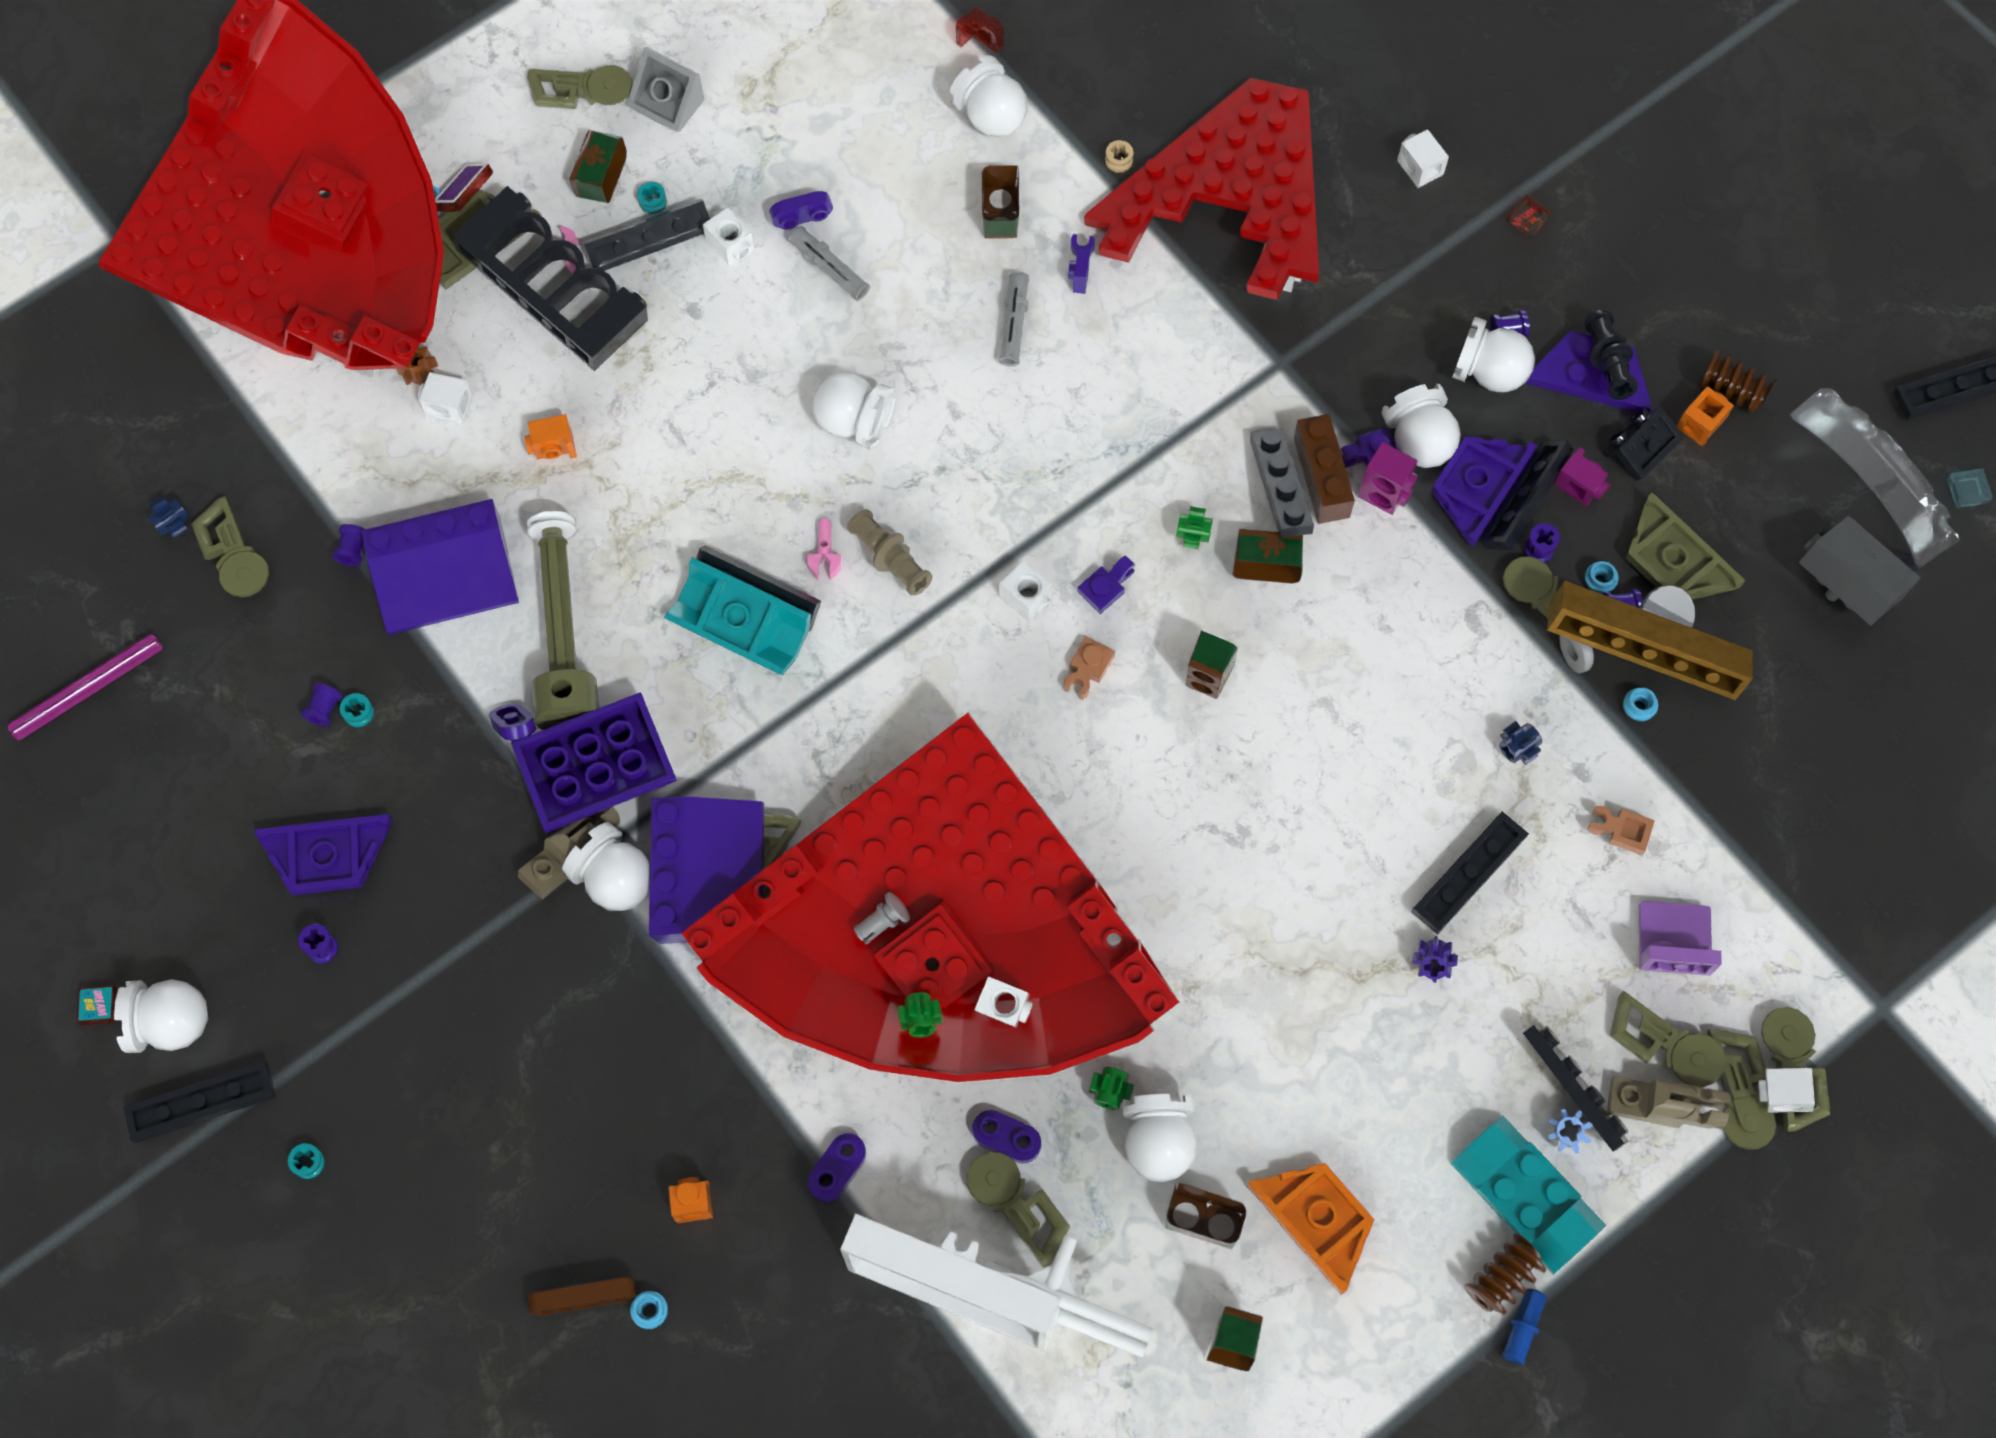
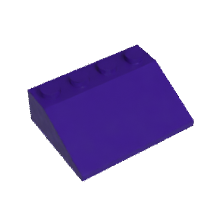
(440, 566)
(593, 762)
(699, 858)

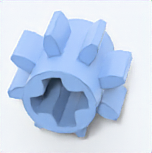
(1561, 1125)

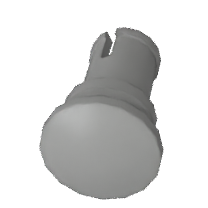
(885, 916)

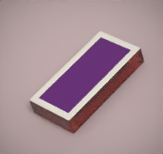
(463, 187)

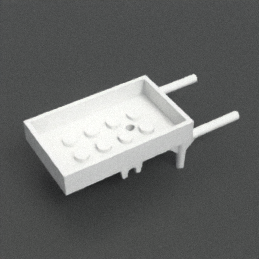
(988, 1292)

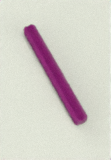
(84, 687)

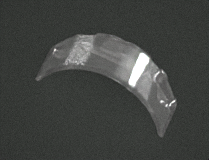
(1884, 469)

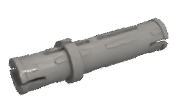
(804, 241)
(1015, 307)

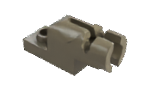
(545, 870)
(1667, 1103)

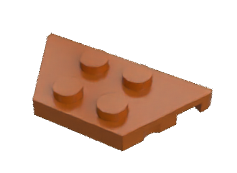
(1319, 1218)

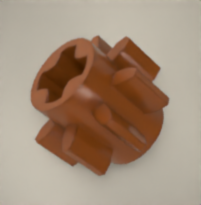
(418, 367)

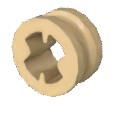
(1119, 147)

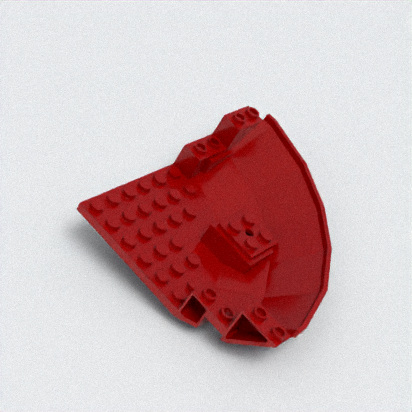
(238, 209)
(985, 896)

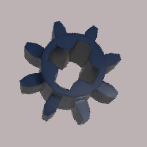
(168, 516)
(1520, 742)

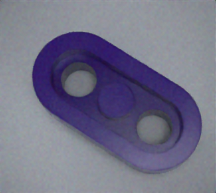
(801, 209)
(512, 722)
(1006, 1136)
(840, 1168)

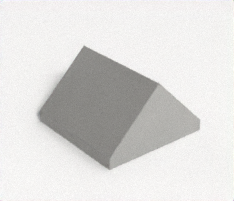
(665, 90)

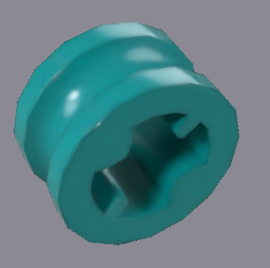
(648, 190)
(347, 705)
(307, 1150)

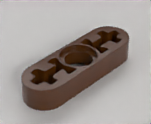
(581, 1296)

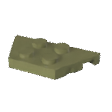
(454, 264)
(1674, 555)

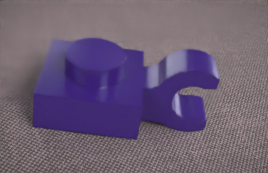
(1079, 269)
(1366, 447)
(1105, 588)

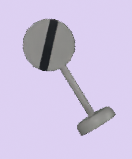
(1664, 601)

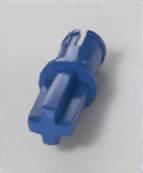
(1524, 1326)

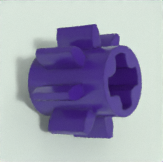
(1426, 958)

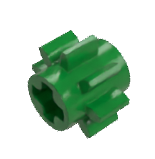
(1194, 527)
(920, 1014)
(1111, 1088)

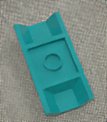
(740, 617)
(1528, 1193)

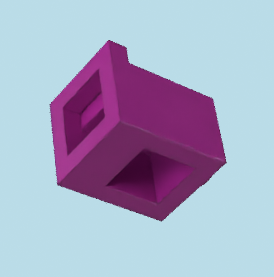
(1582, 479)

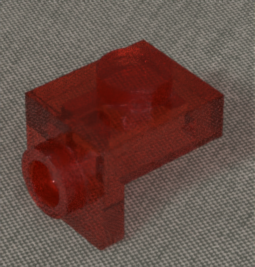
(981, 27)

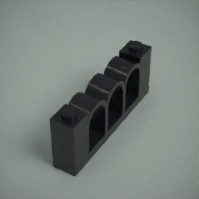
(507, 218)

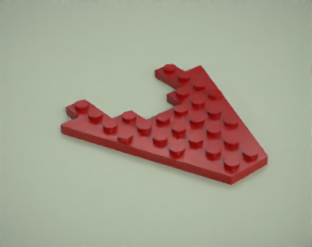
(1239, 156)

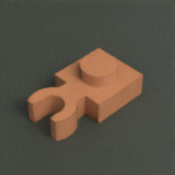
(1089, 663)
(1626, 830)

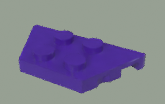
(1571, 372)
(1479, 481)
(325, 853)

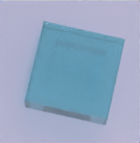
(1969, 488)

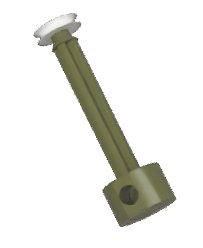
(563, 690)

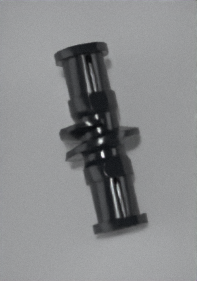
(1611, 354)

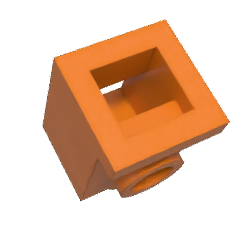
(1704, 415)
(550, 438)
(690, 1200)

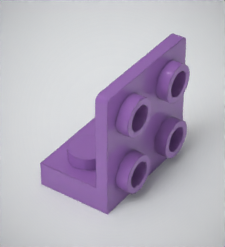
(1676, 939)

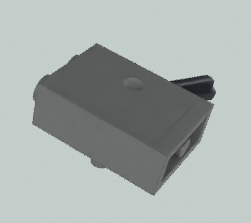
(1859, 569)

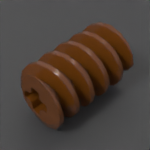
(1737, 382)
(1505, 1275)

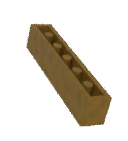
(1650, 640)

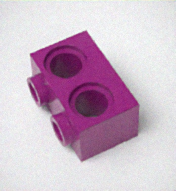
(1388, 479)

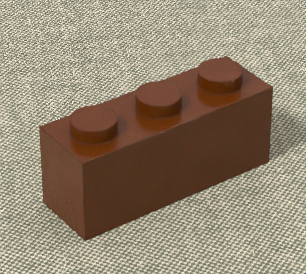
(1324, 468)

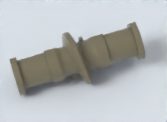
(889, 552)

